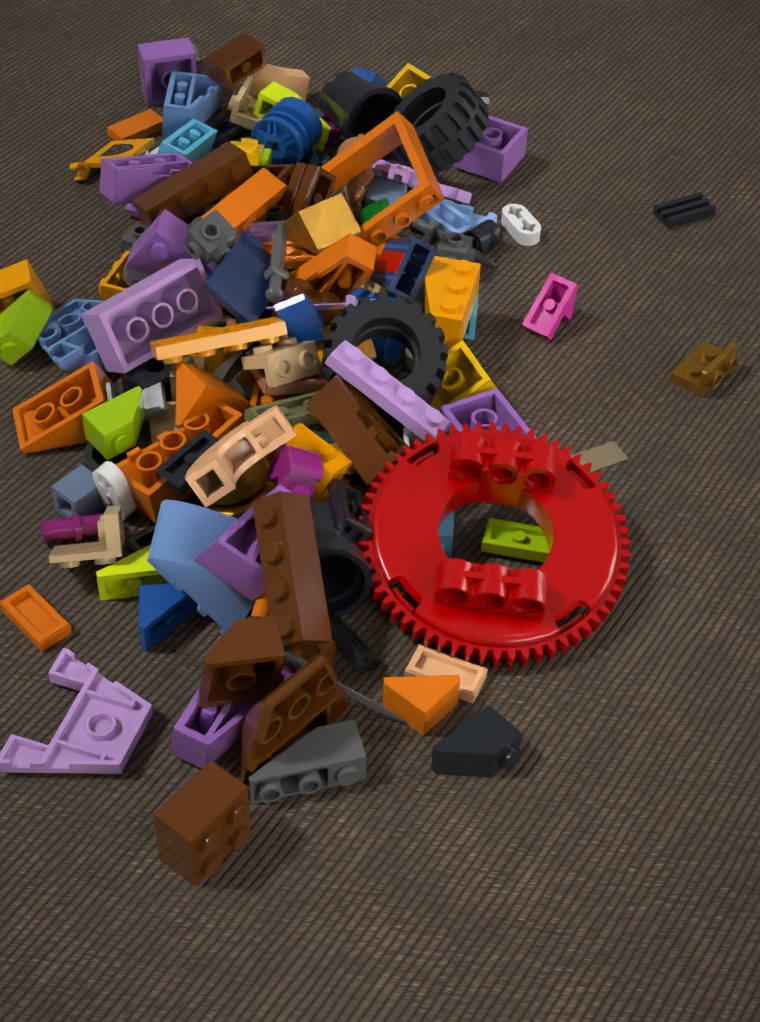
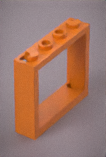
(368, 151)

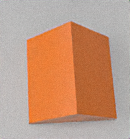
(201, 389)

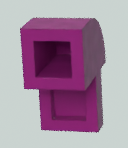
(295, 469)

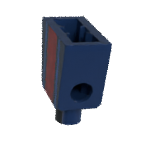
(403, 266)

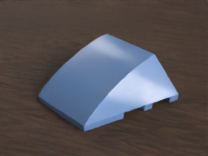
(67, 337)
(178, 538)

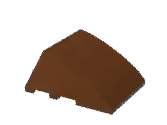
(289, 711)

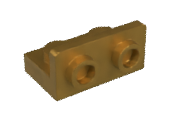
(705, 368)

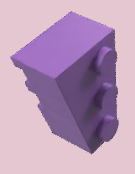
(130, 176)
(161, 245)
(236, 555)
(210, 731)

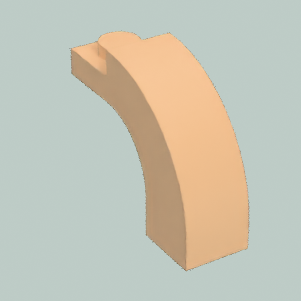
(292, 79)
(224, 462)

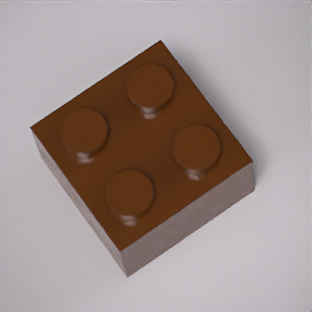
(203, 823)

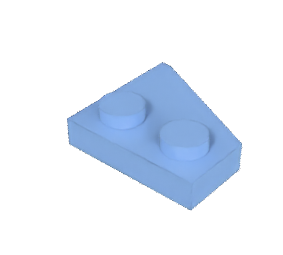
(455, 216)

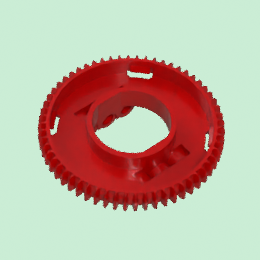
(487, 607)

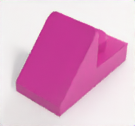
(551, 306)

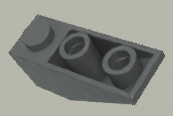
(319, 760)

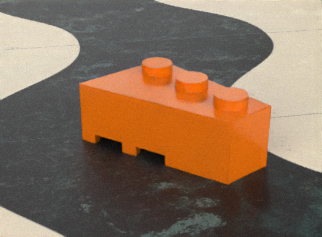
(339, 267)

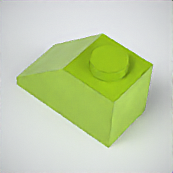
(22, 326)
(116, 423)

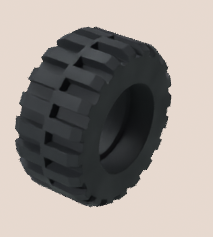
(446, 119)
(399, 322)

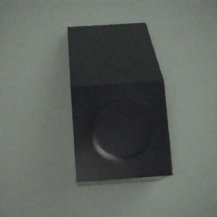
(478, 747)

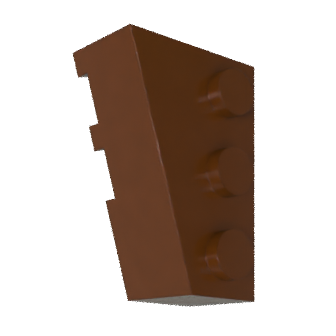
(356, 427)

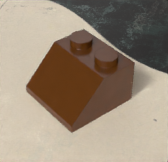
(243, 663)

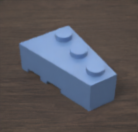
(189, 98)

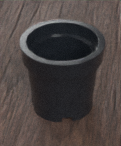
(356, 104)
(342, 563)

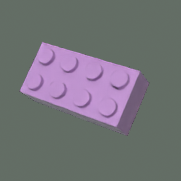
(151, 310)

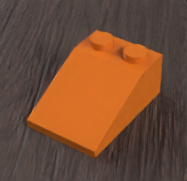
(55, 414)

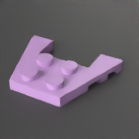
(408, 176)
(94, 734)

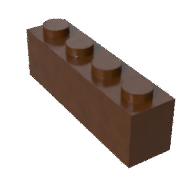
(195, 185)
(292, 569)

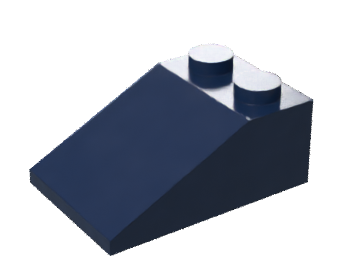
(239, 278)

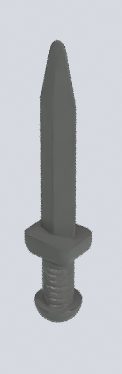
(434, 233)
(275, 273)
(296, 662)

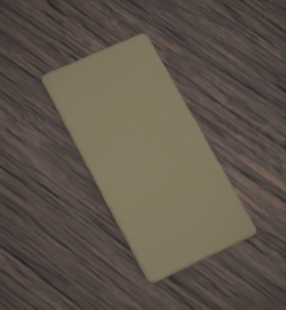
(602, 456)

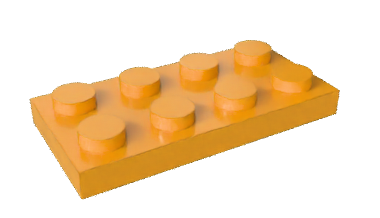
(231, 337)

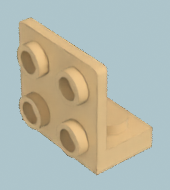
(110, 543)

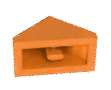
(421, 699)

